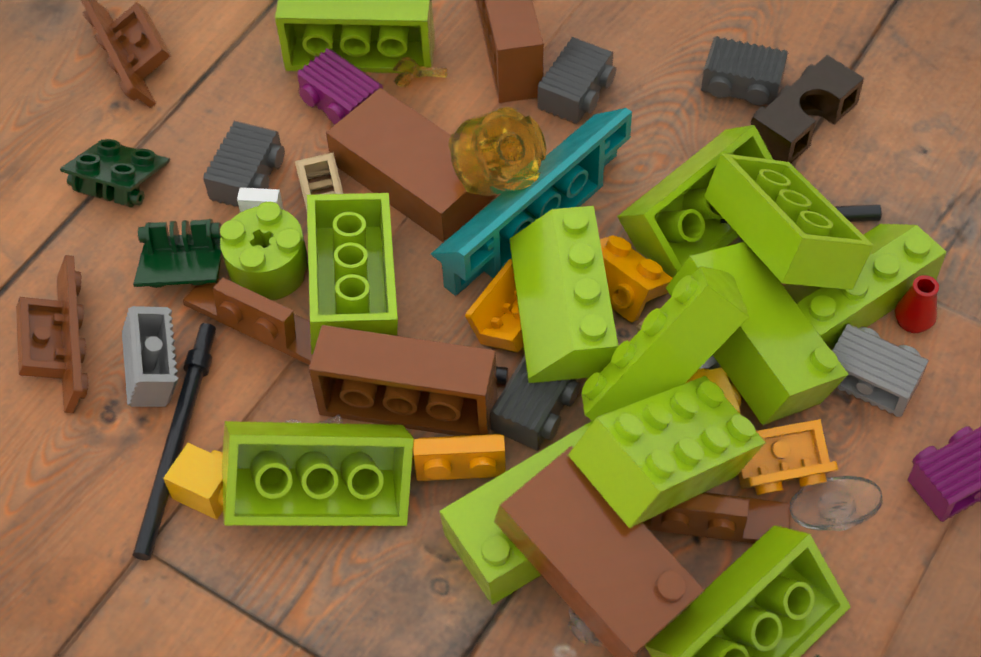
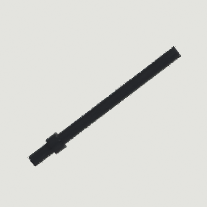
(196, 367)

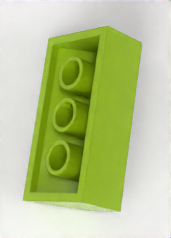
(676, 217)
(895, 261)
(563, 296)
(670, 344)
(316, 474)
(762, 605)

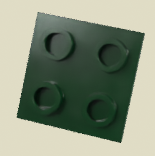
(113, 171)
(177, 257)

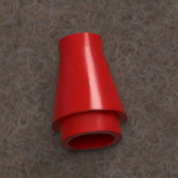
(918, 306)

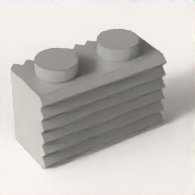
(149, 356)
(879, 369)

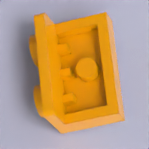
(631, 277)
(496, 313)
(788, 454)
(459, 457)

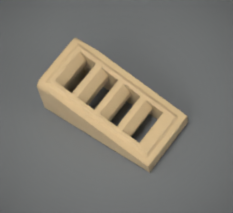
(316, 167)

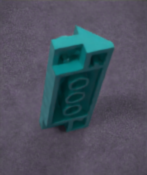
(566, 180)

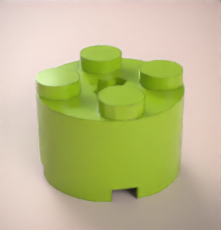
(265, 250)

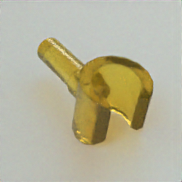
(411, 70)

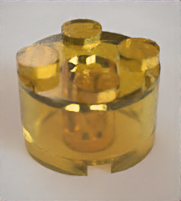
(497, 152)

